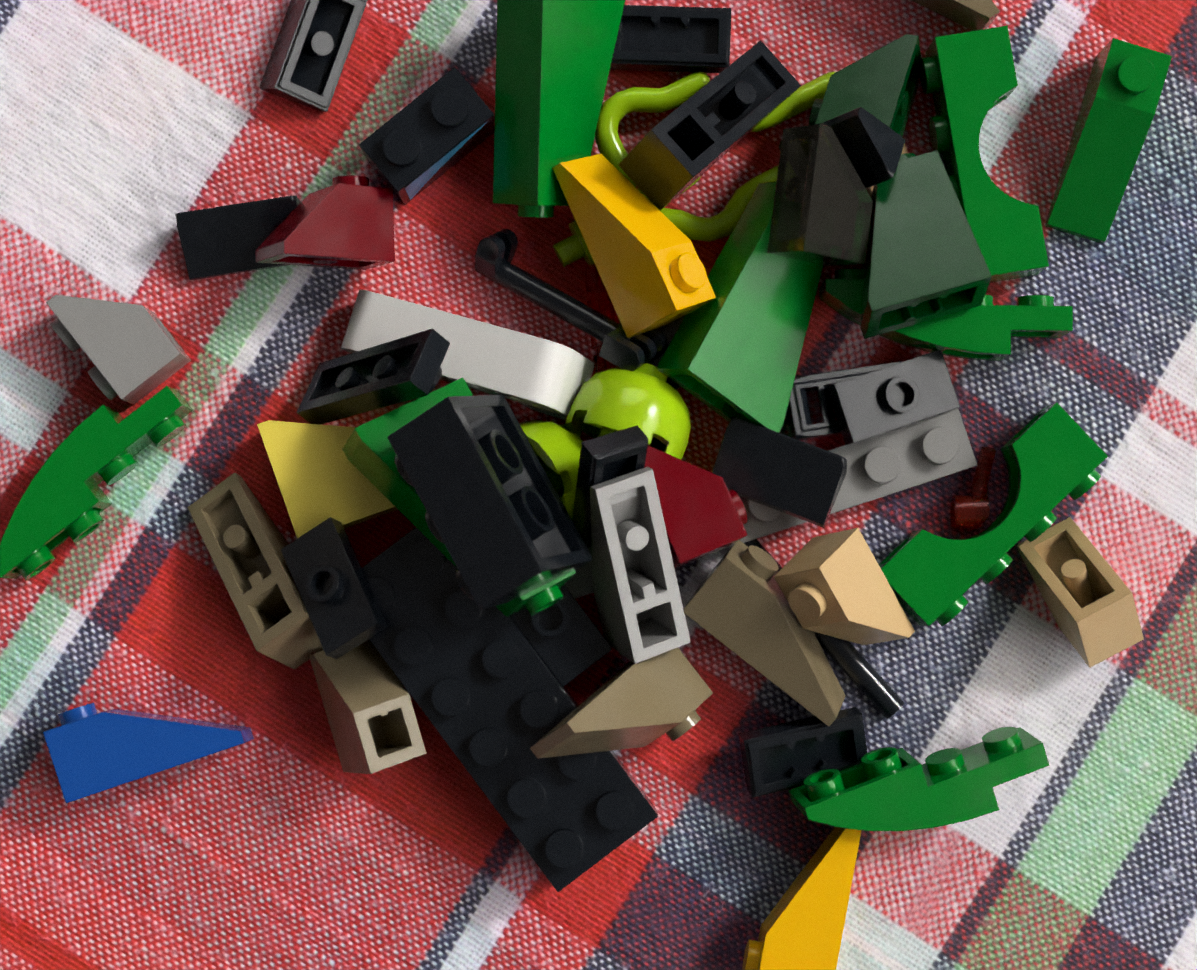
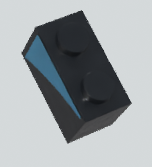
(429, 136)

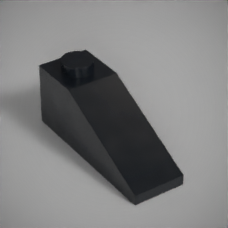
(708, 125)

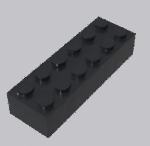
(492, 704)

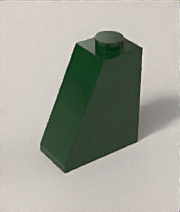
(919, 250)

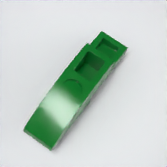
(968, 334)
(65, 491)
(902, 795)

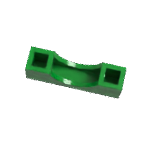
(967, 79)
(1044, 465)

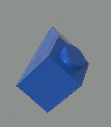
(121, 745)

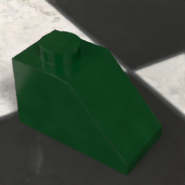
(879, 83)

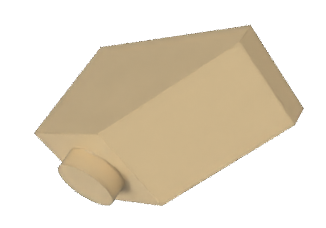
(842, 591)
(1082, 592)

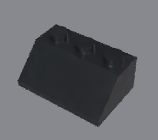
(488, 498)

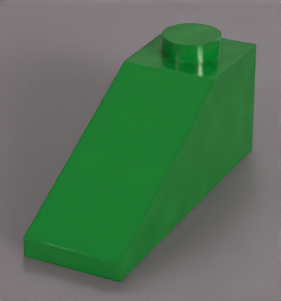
(1107, 138)

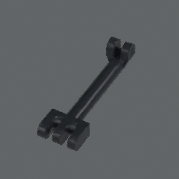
(494, 262)

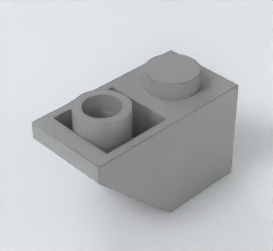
(122, 340)

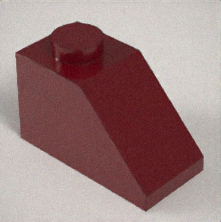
(336, 228)
(695, 508)

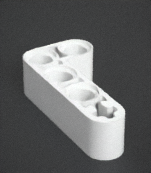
(485, 355)

